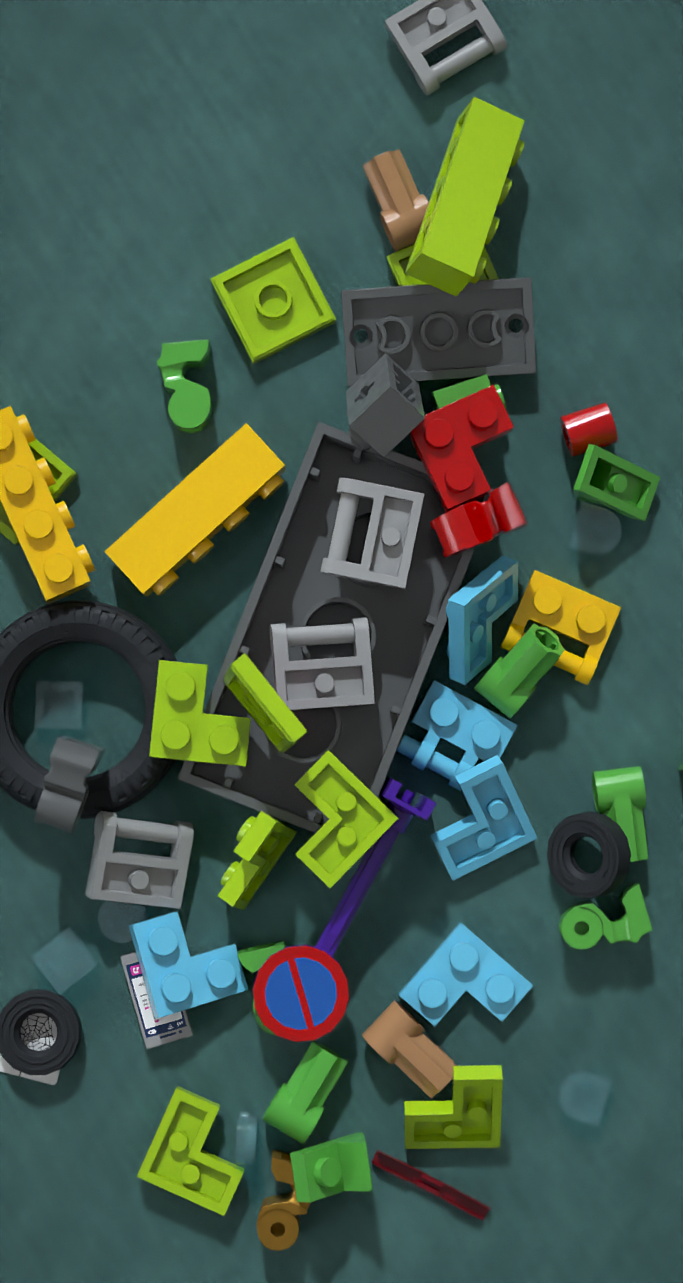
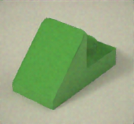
(615, 483)
(331, 1168)

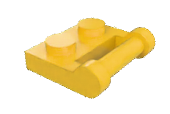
(567, 613)

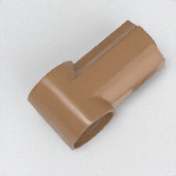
(397, 197)
(402, 1041)

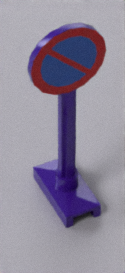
(302, 987)

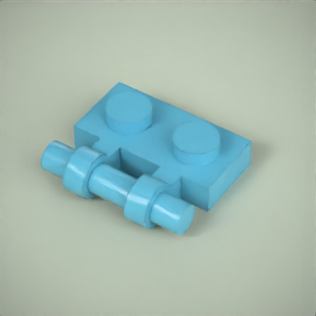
(461, 723)

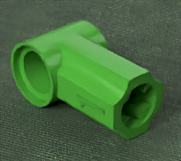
(514, 677)
(622, 797)
(300, 1101)

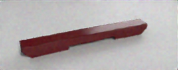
(430, 1184)

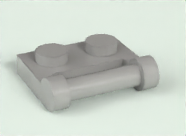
(435, 22)
(388, 537)
(328, 680)
(139, 876)

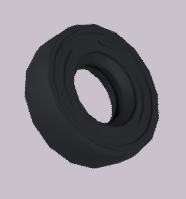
(614, 850)
(68, 1032)

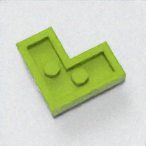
(183, 729)
(354, 819)
(260, 846)
(465, 1121)
(177, 1157)

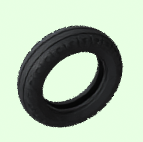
(87, 623)

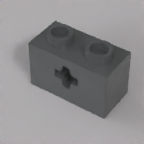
(383, 406)

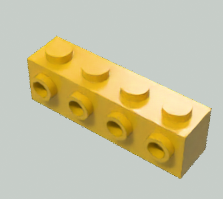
(196, 511)
(35, 517)

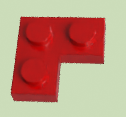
(447, 441)

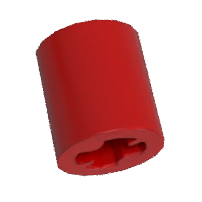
(588, 427)

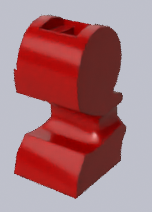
(479, 522)

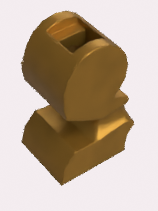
(279, 1214)

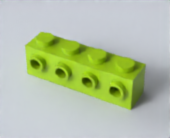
(466, 198)

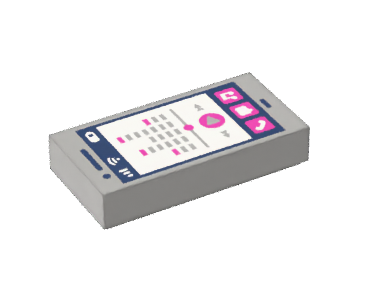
(154, 1030)

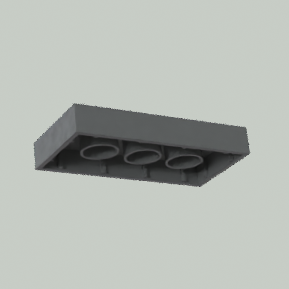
(295, 592)

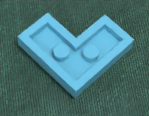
(472, 614)
(492, 829)
(460, 966)
(173, 976)

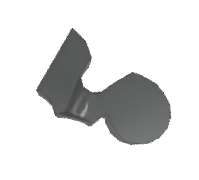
(66, 783)

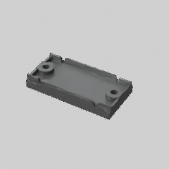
(440, 333)

